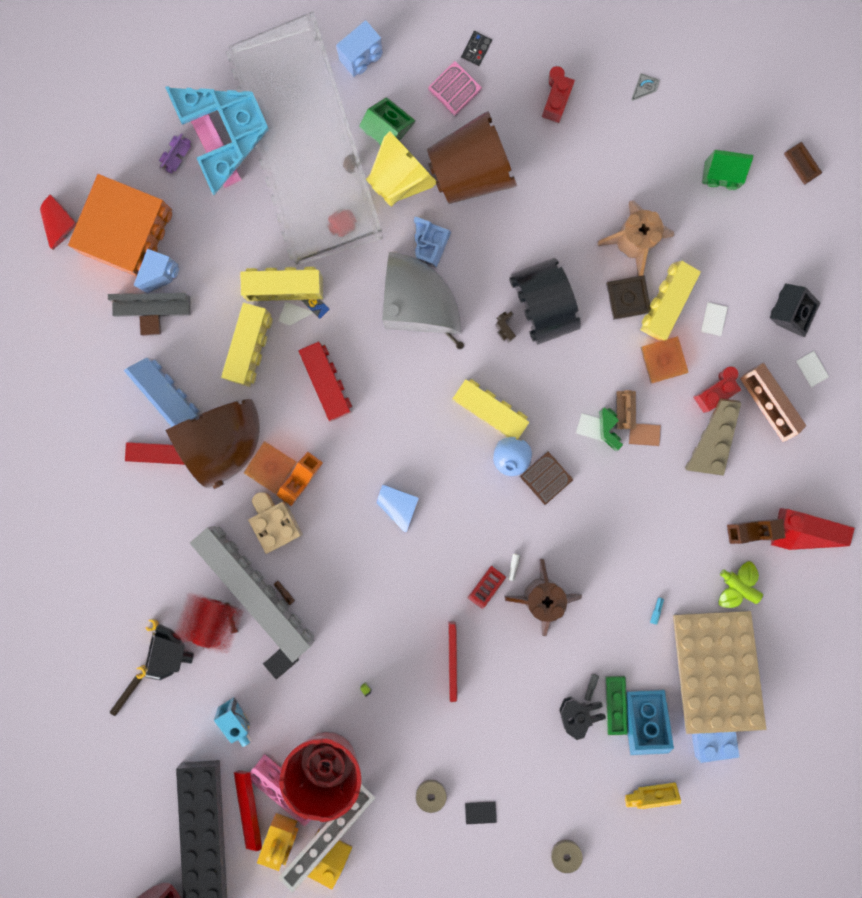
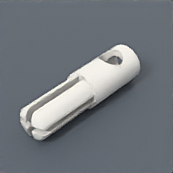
(514, 565)

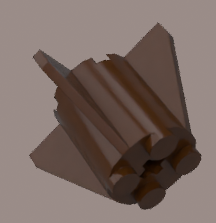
(538, 591)

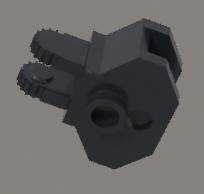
(580, 715)

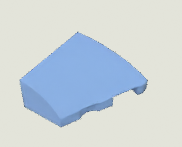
(430, 241)
(397, 505)

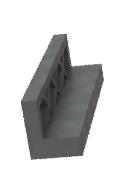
(150, 304)

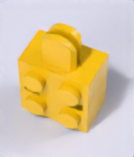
(278, 842)

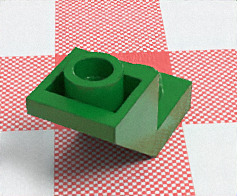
(607, 422)

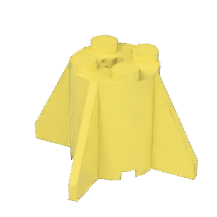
(398, 172)

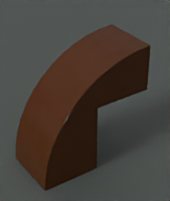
(756, 530)

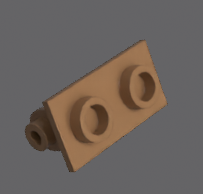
(626, 409)

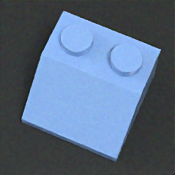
(155, 271)

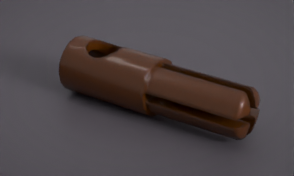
(284, 593)

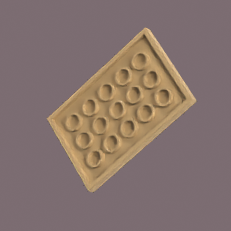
(719, 672)

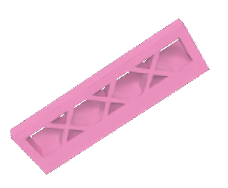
(211, 140)
(269, 777)

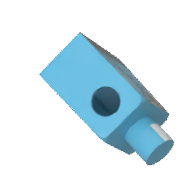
(233, 722)

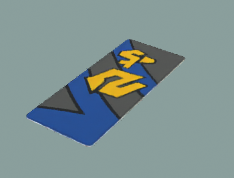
(316, 307)

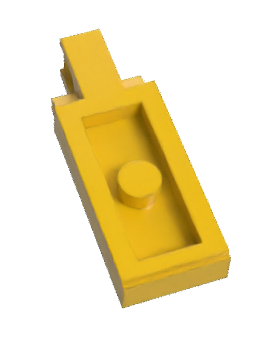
(654, 796)

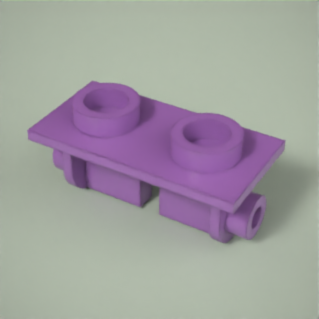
(177, 146)

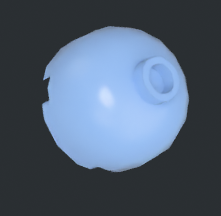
(512, 456)

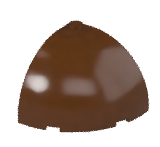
(217, 442)

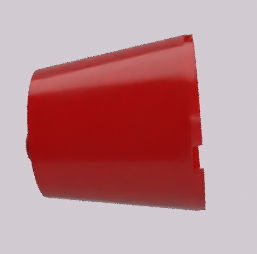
(316, 789)

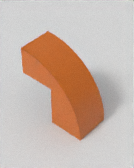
(299, 479)

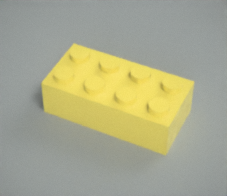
(281, 285)
(247, 344)

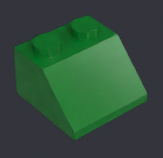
(386, 117)
(726, 169)

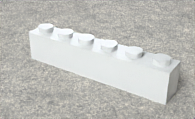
(324, 842)

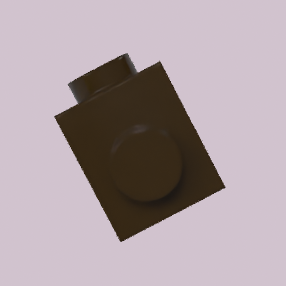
(505, 332)

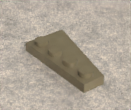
(715, 442)

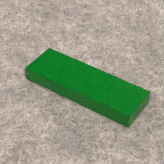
(616, 705)

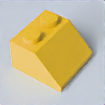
(331, 865)

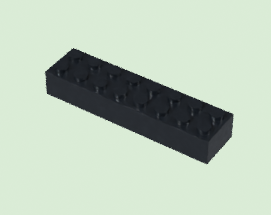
(201, 829)

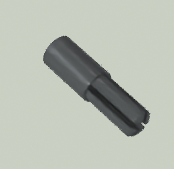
(591, 686)

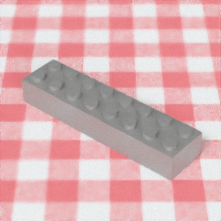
(253, 592)

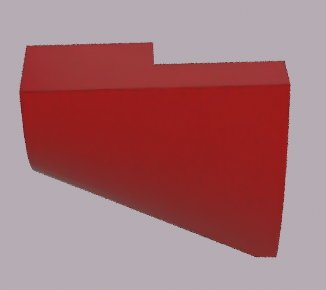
(56, 221)

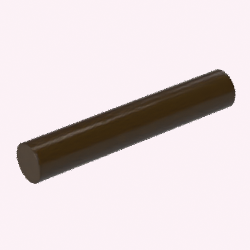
(124, 697)

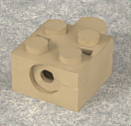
(272, 523)

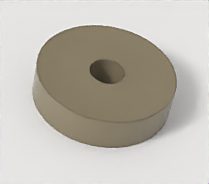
(431, 787)
(566, 865)

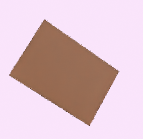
(645, 435)

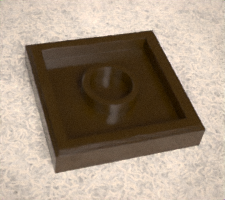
(628, 297)

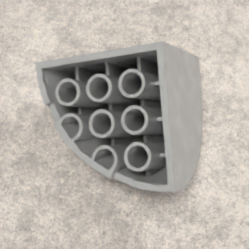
(417, 298)

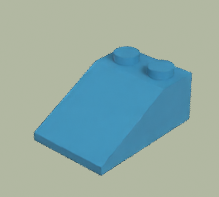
(648, 723)

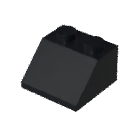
(795, 309)

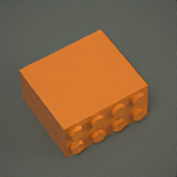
(119, 225)

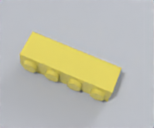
(670, 300)
(491, 410)

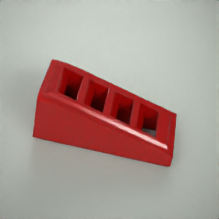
(475, 599)

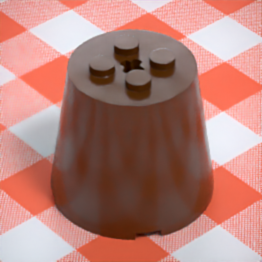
(471, 162)

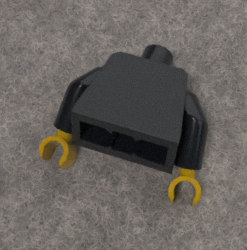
(164, 653)

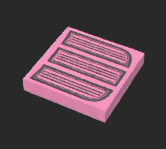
(454, 88)

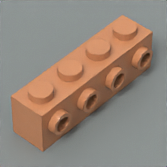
(773, 402)

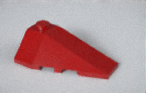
(811, 532)

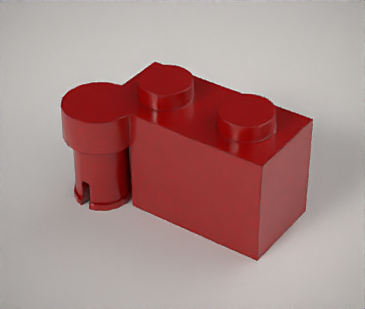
(558, 95)
(723, 388)

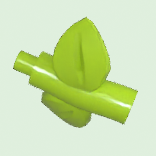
(740, 586)

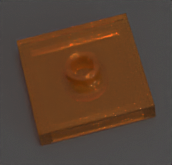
(664, 360)
(270, 467)

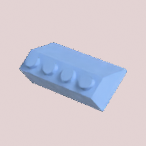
(161, 391)

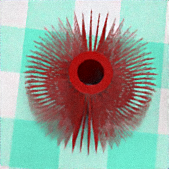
(208, 623)

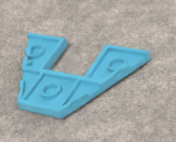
(241, 118)

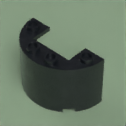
(547, 300)

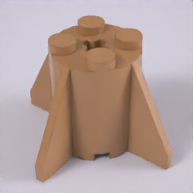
(639, 235)

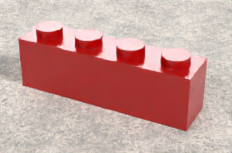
(324, 381)

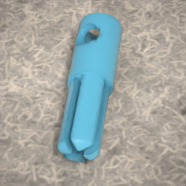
(657, 611)

